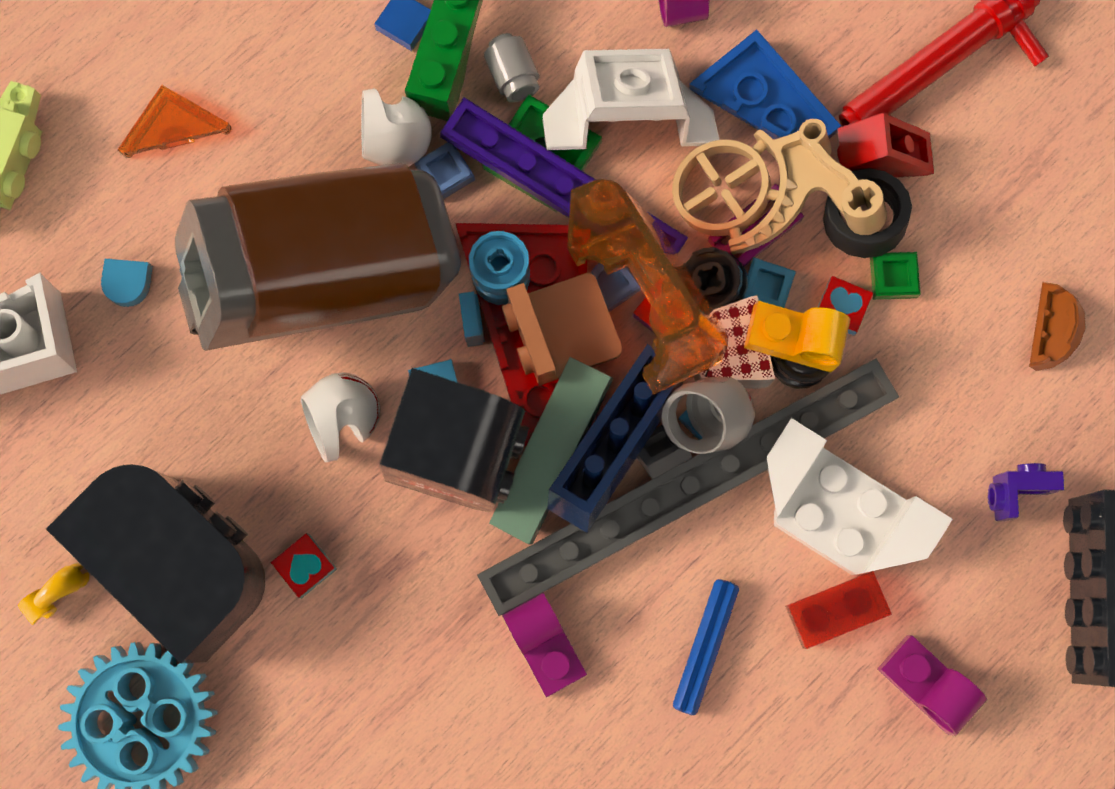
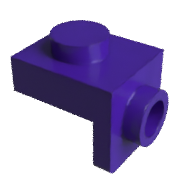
(1027, 480)

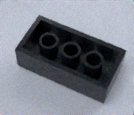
(1092, 588)

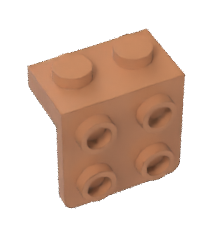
(561, 324)

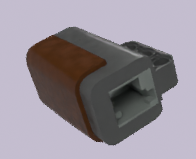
(313, 253)

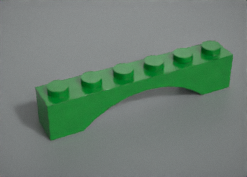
(443, 56)

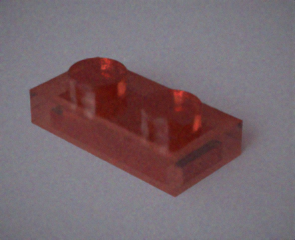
(838, 610)

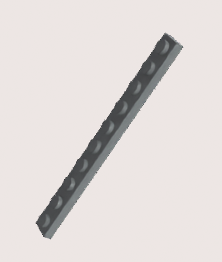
(680, 490)

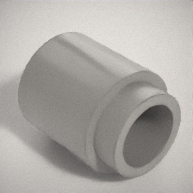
(512, 67)

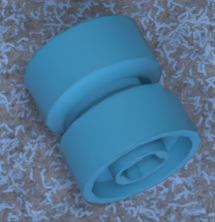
(498, 263)

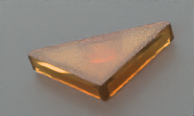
(170, 123)

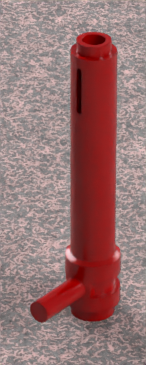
(988, 21)

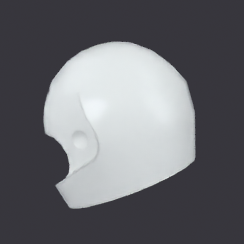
(393, 131)

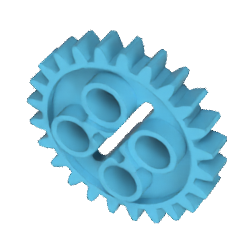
(110, 754)

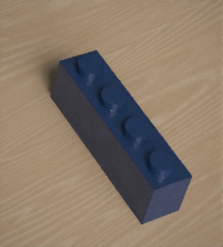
(609, 448)

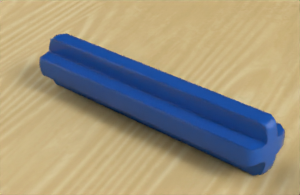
(705, 647)

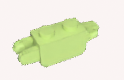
(18, 139)

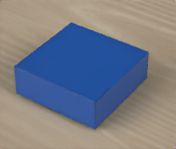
(403, 22)

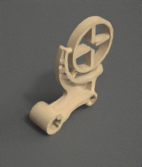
(803, 168)

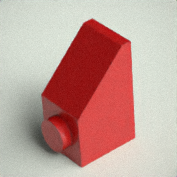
(886, 146)

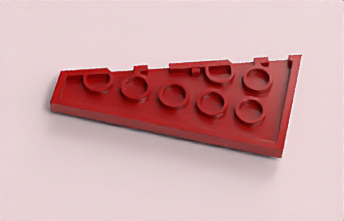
(548, 265)

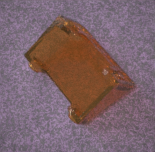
(619, 234)

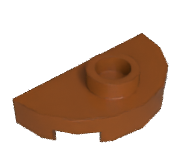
(1057, 328)

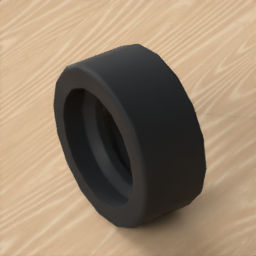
(880, 242)

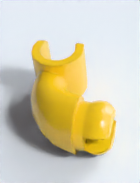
(61, 584)

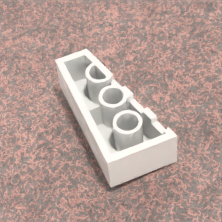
(33, 336)

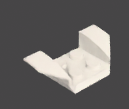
(626, 88)
(844, 510)

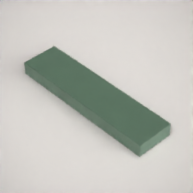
(550, 447)

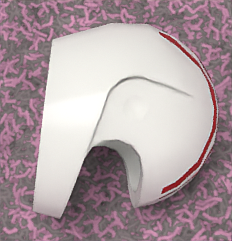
(339, 402)

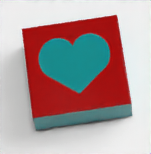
(303, 565)

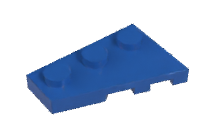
(761, 90)

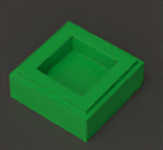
(895, 276)

